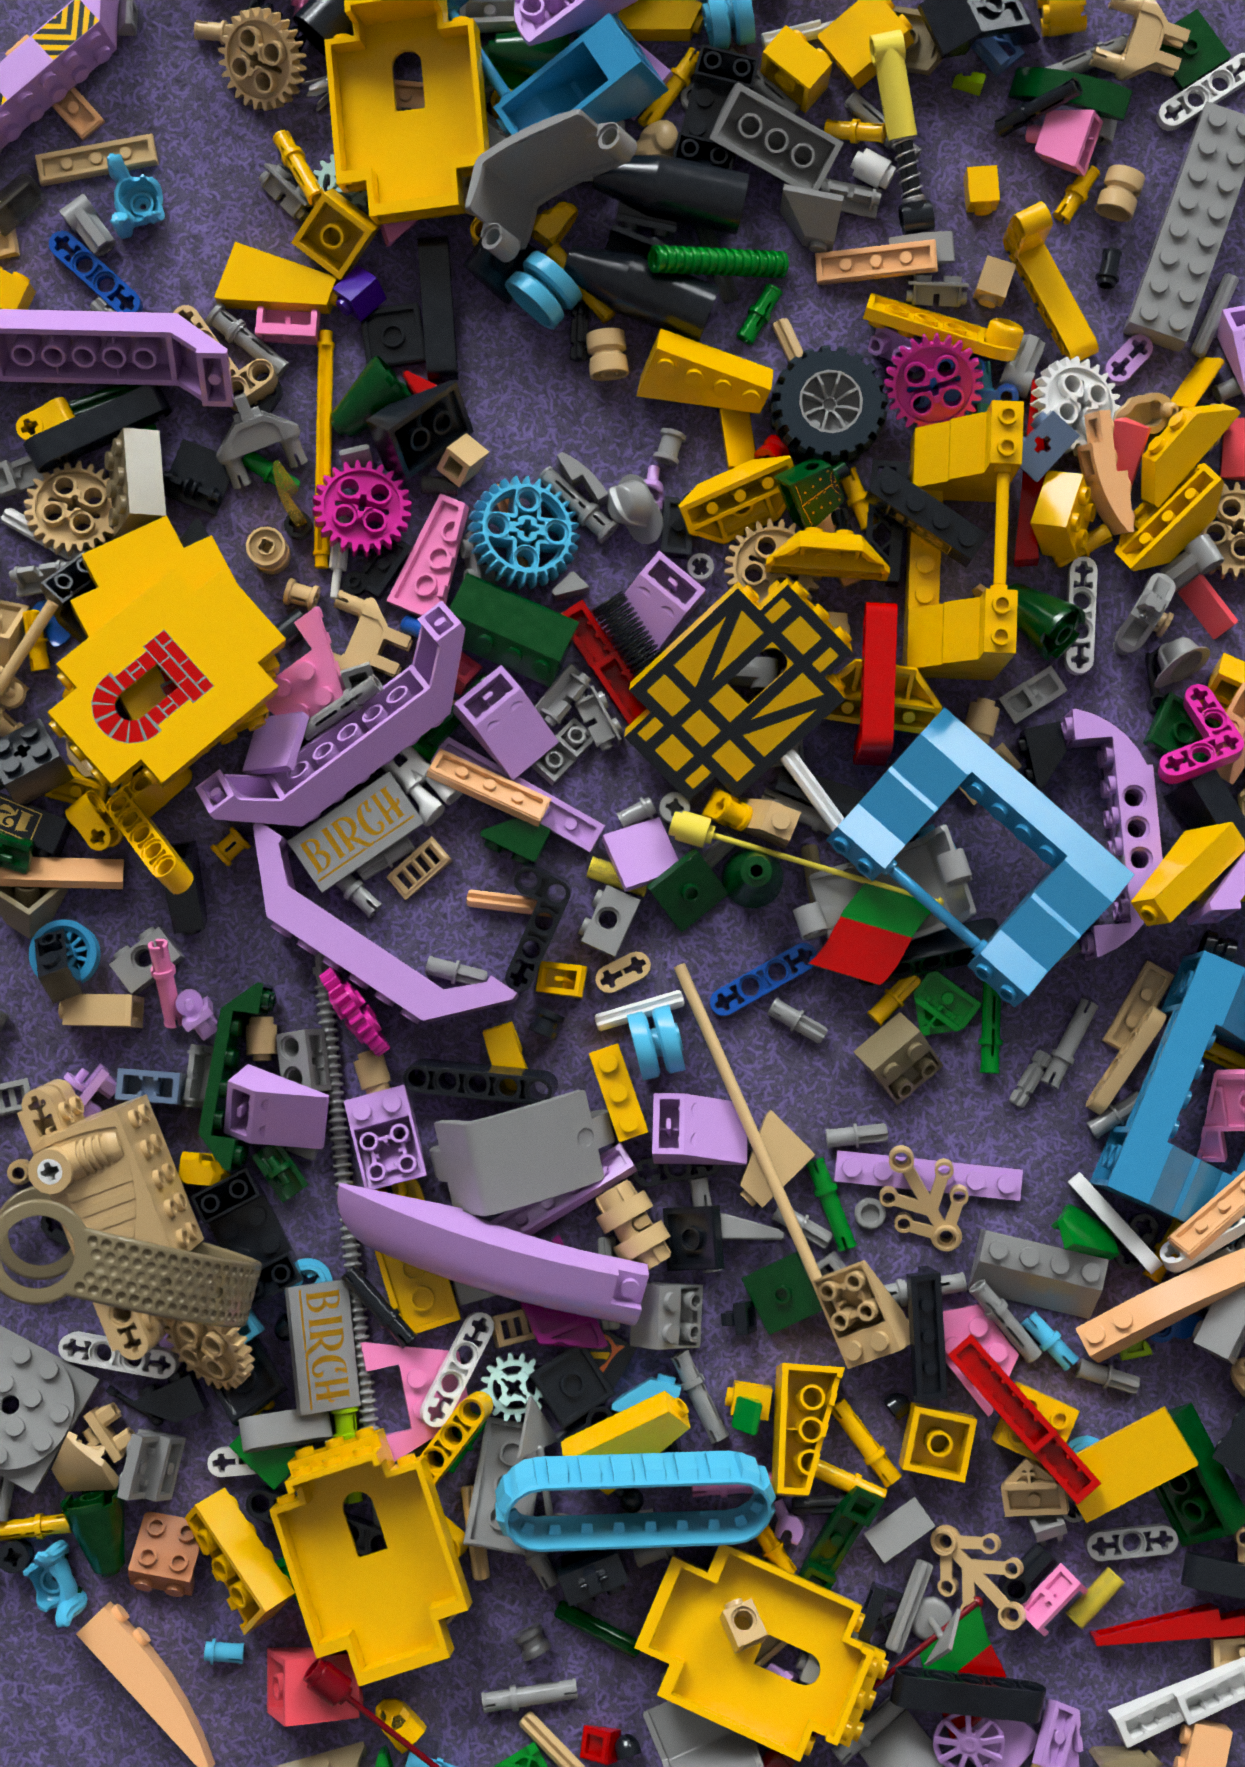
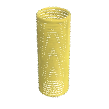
(609, 881)
(1100, 1599)

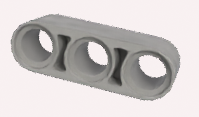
(283, 1430)

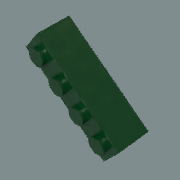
(513, 630)
(1203, 1499)

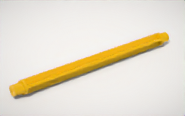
(323, 433)

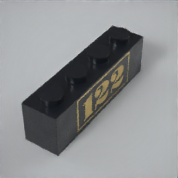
(926, 516)
(30, 822)

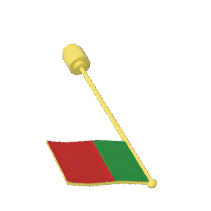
(872, 926)

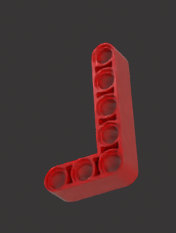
(876, 730)

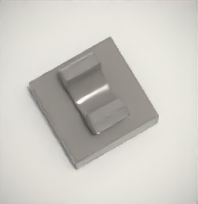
(1047, 1527)

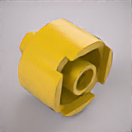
(1062, 17)

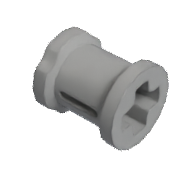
(669, 447)

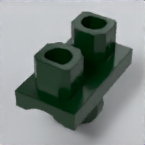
(15, 853)
(280, 1171)

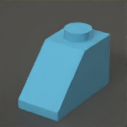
(645, 1390)

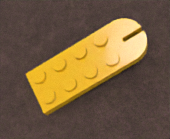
(996, 342)
(419, 1295)

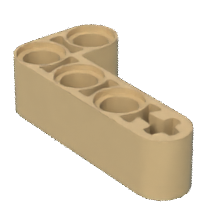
(245, 377)

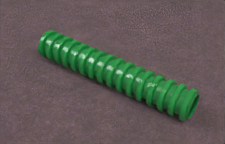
(718, 261)

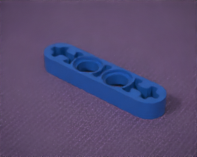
(96, 274)
(761, 975)

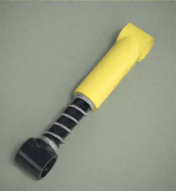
(888, 58)

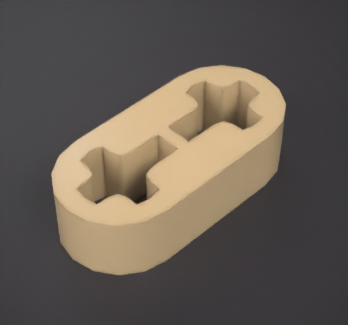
(619, 965)

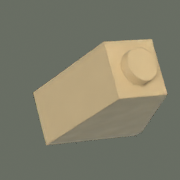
(771, 821)
(102, 1010)
(787, 1154)

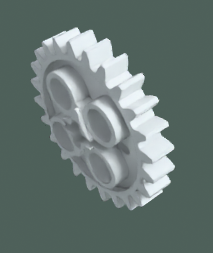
(1074, 391)

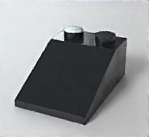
(419, 428)

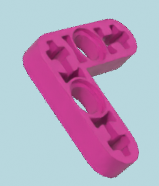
(1212, 742)

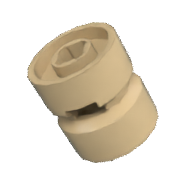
(1120, 192)
(607, 354)
(268, 550)

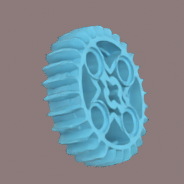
(532, 524)

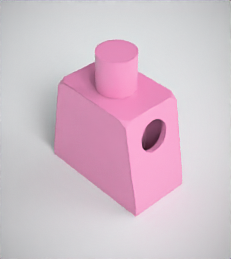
(1066, 139)

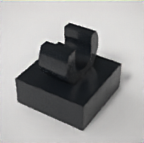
(742, 1317)

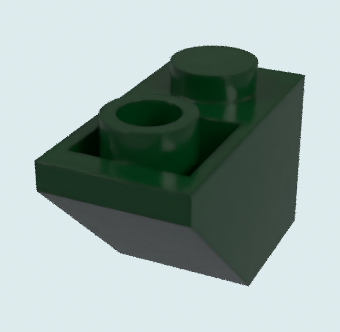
(519, 838)

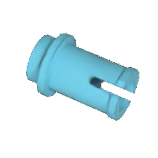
(223, 1652)

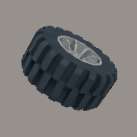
(828, 405)

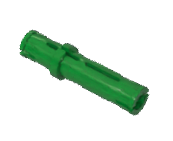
(990, 1034)
(826, 1191)

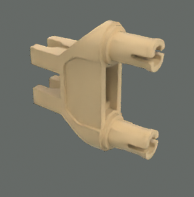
(1144, 42)
(369, 636)

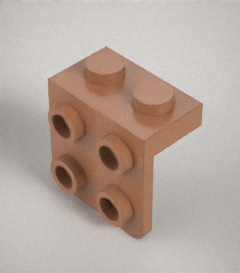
(164, 1555)

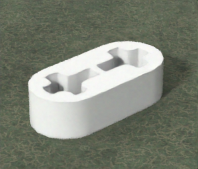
(232, 1469)

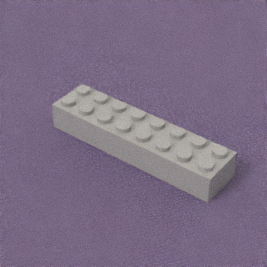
(1191, 230)

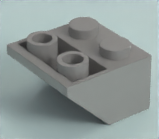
(669, 1317)

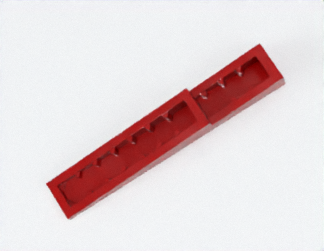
(1026, 543)
(604, 662)
(1024, 1419)
(1184, 1624)

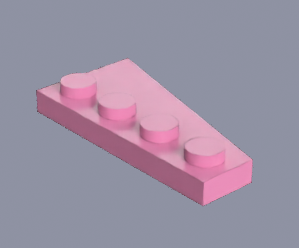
(432, 561)

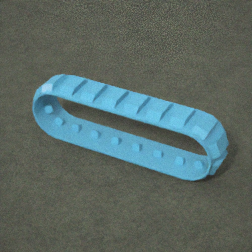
(634, 1529)

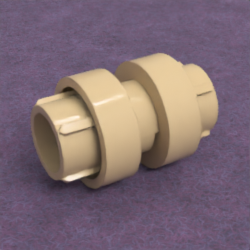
(623, 1208)

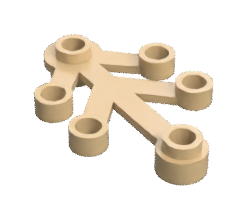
(926, 1203)
(975, 1572)

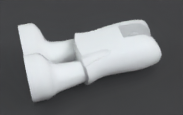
(413, 777)

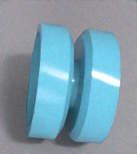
(728, 16)
(543, 290)
(656, 1042)

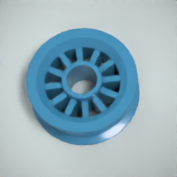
(85, 935)

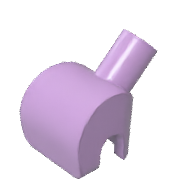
(655, 486)
(788, 1521)

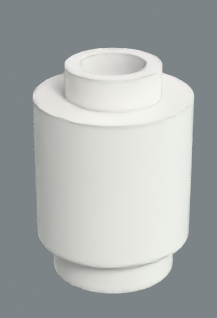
(873, 169)

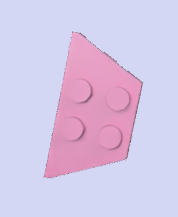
(971, 1320)

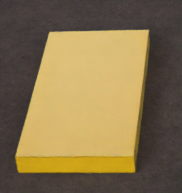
(1134, 1462)

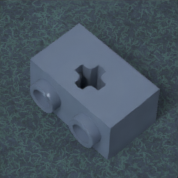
(1060, 438)
(158, 1085)

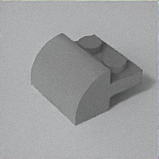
(151, 1465)

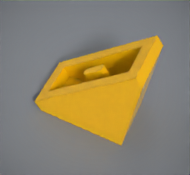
(561, 979)

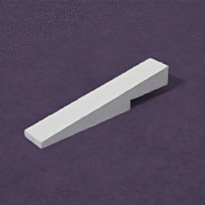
(1180, 1702)

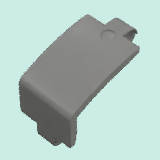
(533, 168)
(927, 861)
(521, 1154)
(694, 1741)

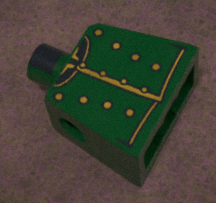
(812, 490)

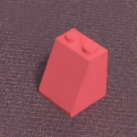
(288, 1694)

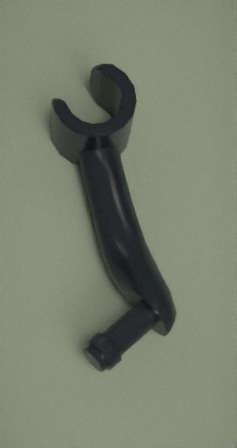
(1152, 676)

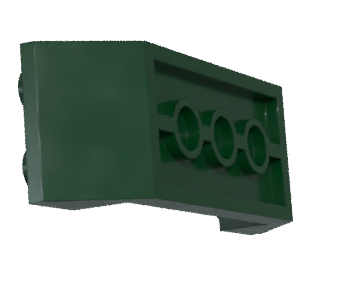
(227, 1149)

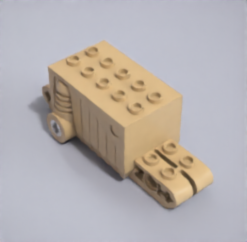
(116, 1180)

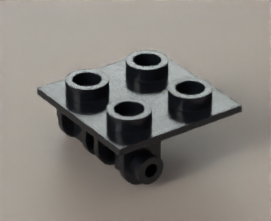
(196, 478)

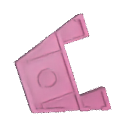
(314, 678)
(1223, 1114)
(417, 1372)

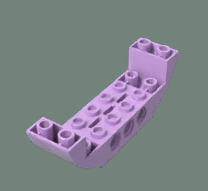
(1123, 776)

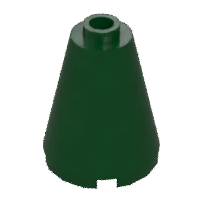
(514, 55)
(368, 394)
(1047, 621)
(744, 887)
(99, 1528)

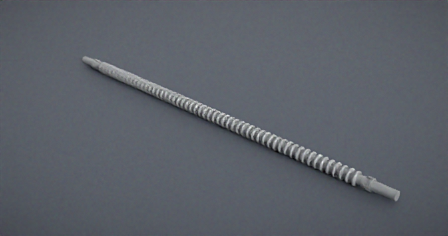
(343, 1174)

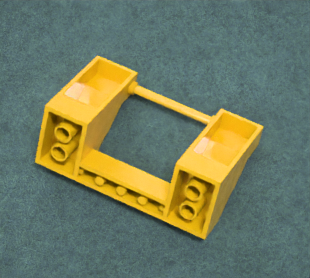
(963, 461)

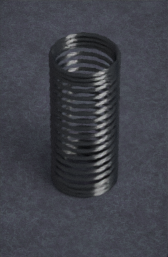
(621, 631)

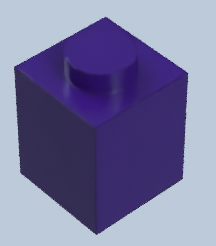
(359, 293)

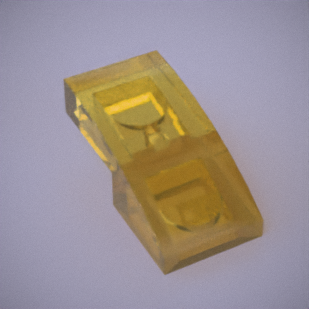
(286, 488)

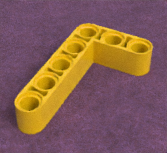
(1044, 282)
(131, 812)
(452, 1447)

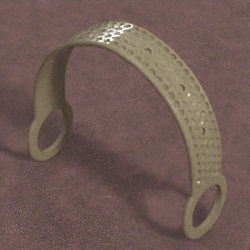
(130, 1274)

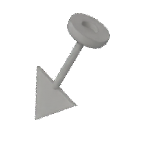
(534, 1437)
(931, 1616)

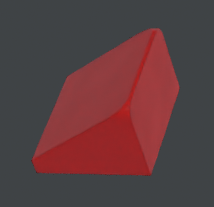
(416, 383)
(599, 1744)

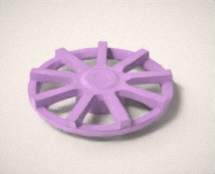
(968, 1742)

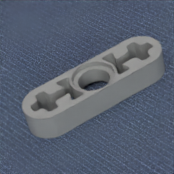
(1141, 1551)

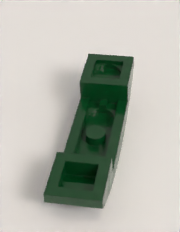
(1103, 97)
(838, 1535)

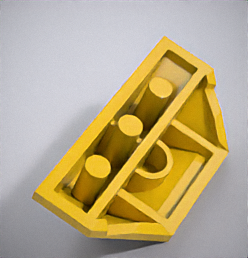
(1181, 448)
(735, 500)
(1168, 529)
(828, 555)
(914, 699)

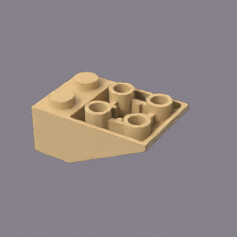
(861, 1314)

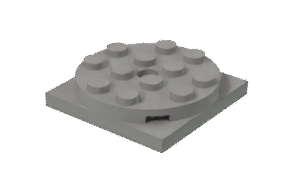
(50, 1404)

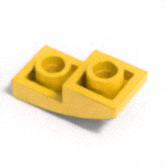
(504, 1049)

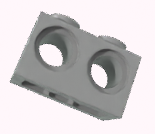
(304, 1058)

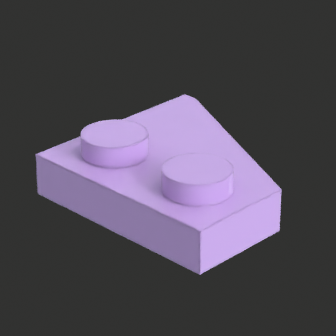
(1059, 1737)

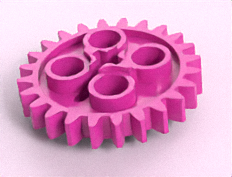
(928, 356)
(357, 532)
(360, 1019)

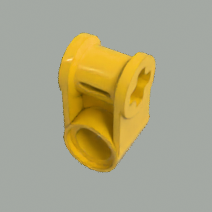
(44, 417)
(728, 810)
(93, 821)

